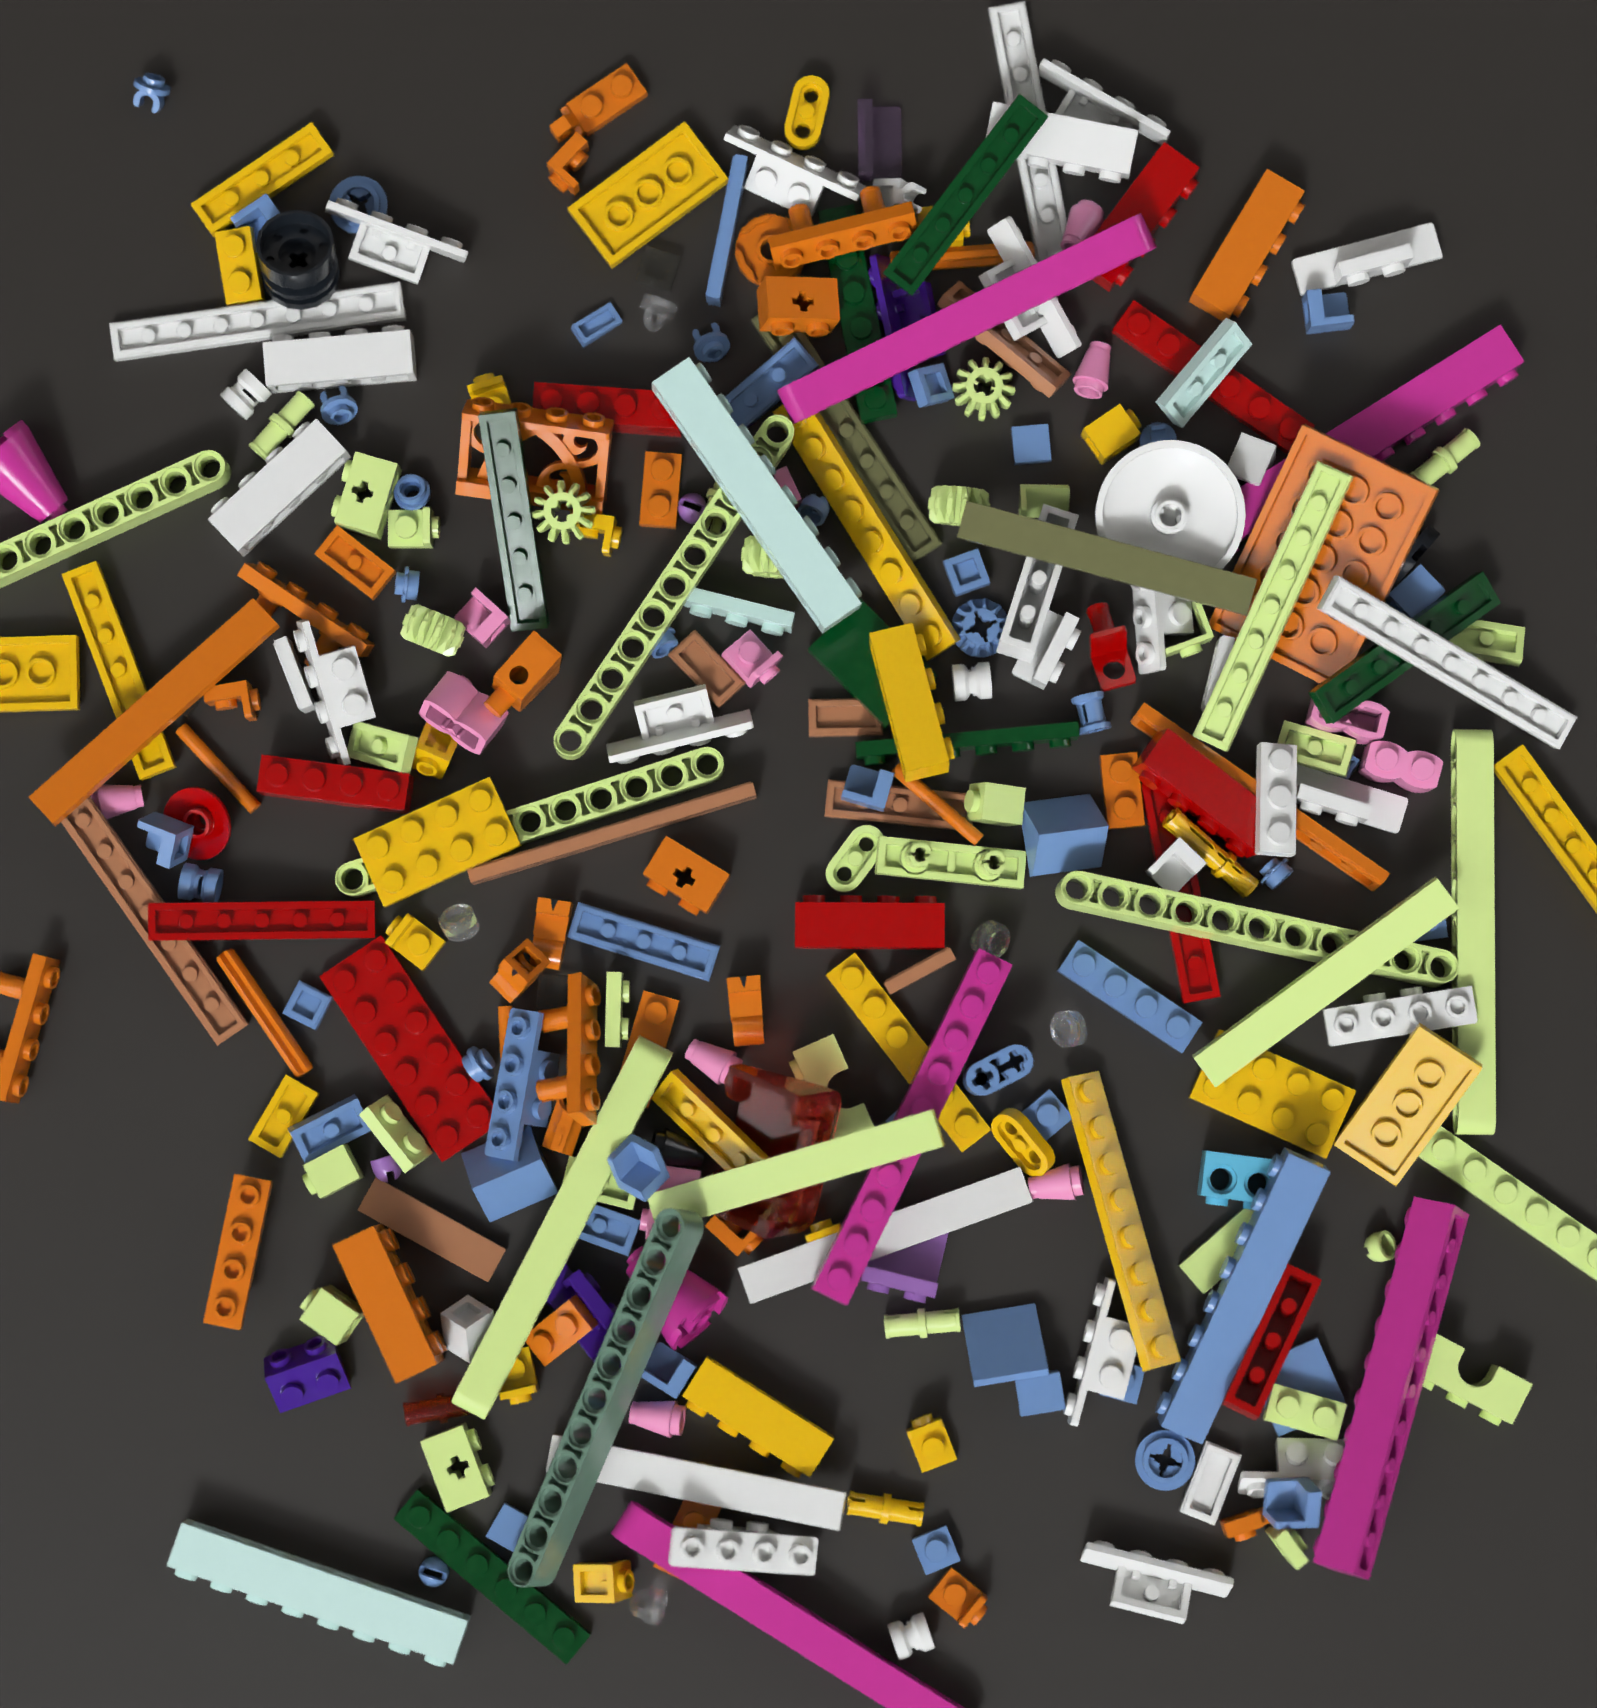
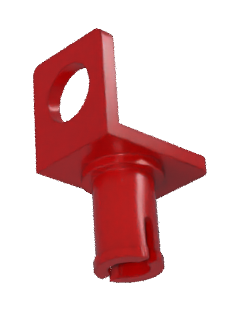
(1107, 646)

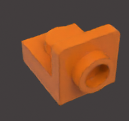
(568, 157)
(227, 695)
(728, 1235)
(959, 1598)

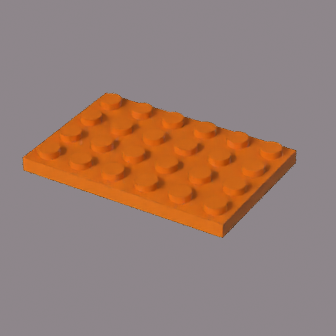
(1363, 546)

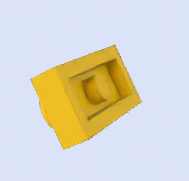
(239, 266)
(287, 1107)

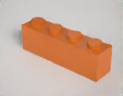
(1247, 246)

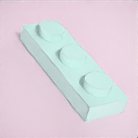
(1204, 372)
(740, 611)

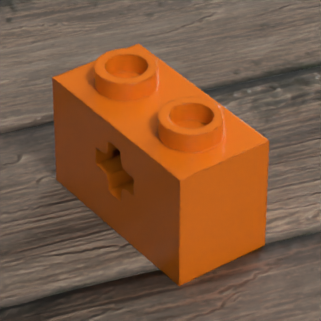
(798, 305)
(675, 857)

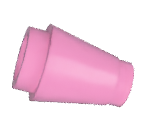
(1082, 222)
(1093, 372)
(118, 799)
(711, 1059)
(1058, 1183)
(659, 1417)

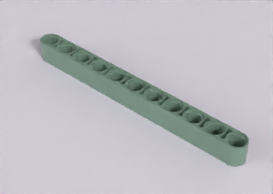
(618, 1385)

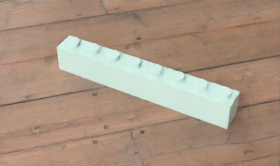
(756, 494)
(318, 1592)

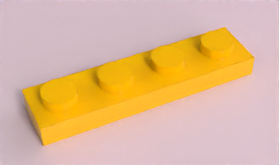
(265, 175)
(706, 1122)

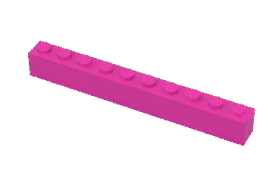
(1412, 407)
(927, 1091)
(1390, 1388)

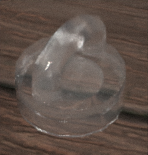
(656, 306)
(459, 923)
(991, 937)
(1068, 1028)
(654, 1605)

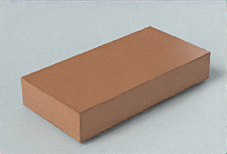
(707, 667)
(841, 719)
(919, 970)

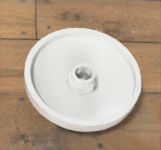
(1173, 502)

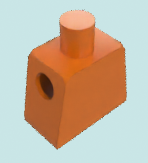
(532, 664)

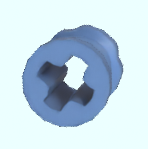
(1091, 712)

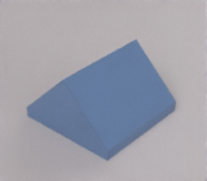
(1063, 834)
(509, 1185)

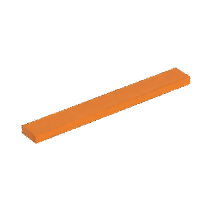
(154, 712)
(1307, 830)

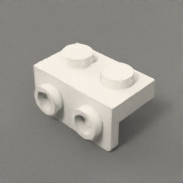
(1056, 635)

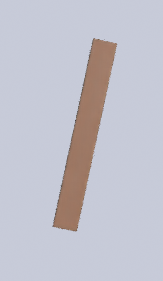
(612, 833)
(133, 893)

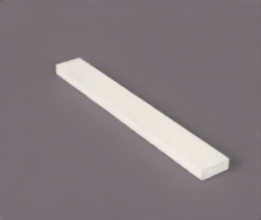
(1021, 76)
(254, 322)
(1446, 662)
(903, 1230)
(719, 1486)

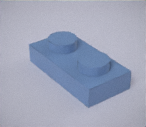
(328, 1129)
(611, 1230)

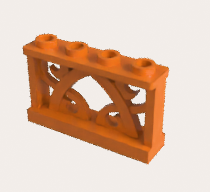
(548, 426)

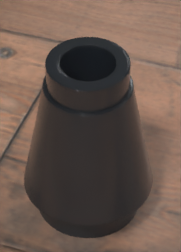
(677, 1148)

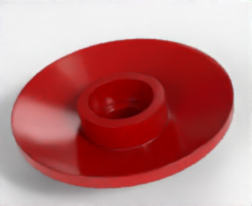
(188, 806)

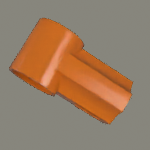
(562, 1131)

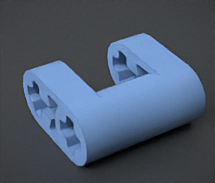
(992, 1083)

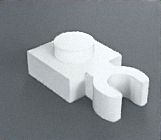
(898, 191)

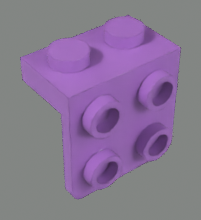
(909, 1269)

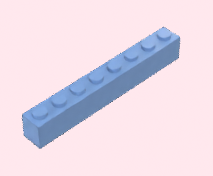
(1242, 1295)

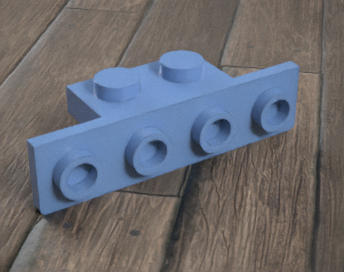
(515, 1091)

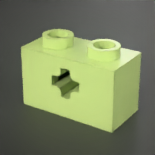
(371, 515)
(331, 1313)
(452, 1486)

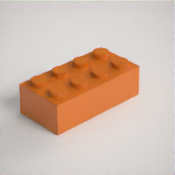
(389, 1302)

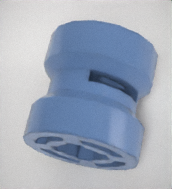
(200, 883)

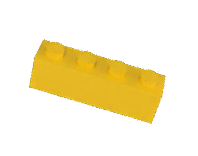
(909, 702)
(758, 1417)

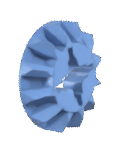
(360, 188)
(964, 619)
(1172, 1476)

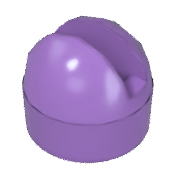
(688, 514)
(383, 1165)

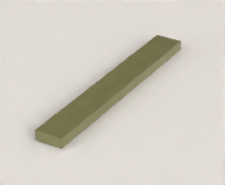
(870, 463)
(1106, 558)

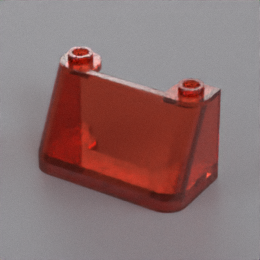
(780, 1118)

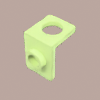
(1035, 495)
(1193, 645)

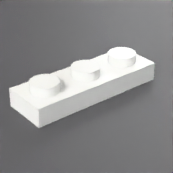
(1276, 799)

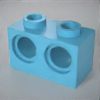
(1239, 1171)

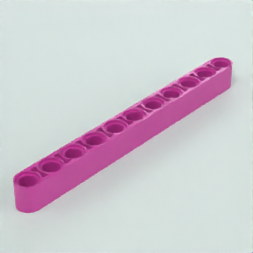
(966, 318)
(783, 1619)

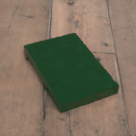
(848, 658)

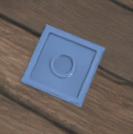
(1004, 1345)
(1307, 1371)

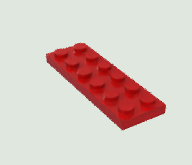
(410, 1047)

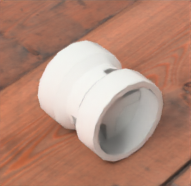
(240, 400)
(973, 681)
(913, 1635)

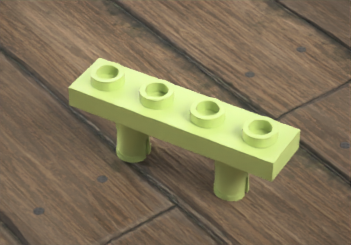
(950, 862)

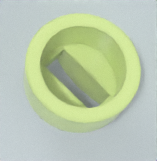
(1380, 1246)

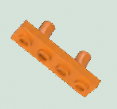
(842, 236)
(293, 597)
(29, 1017)
(582, 1060)
(238, 1251)

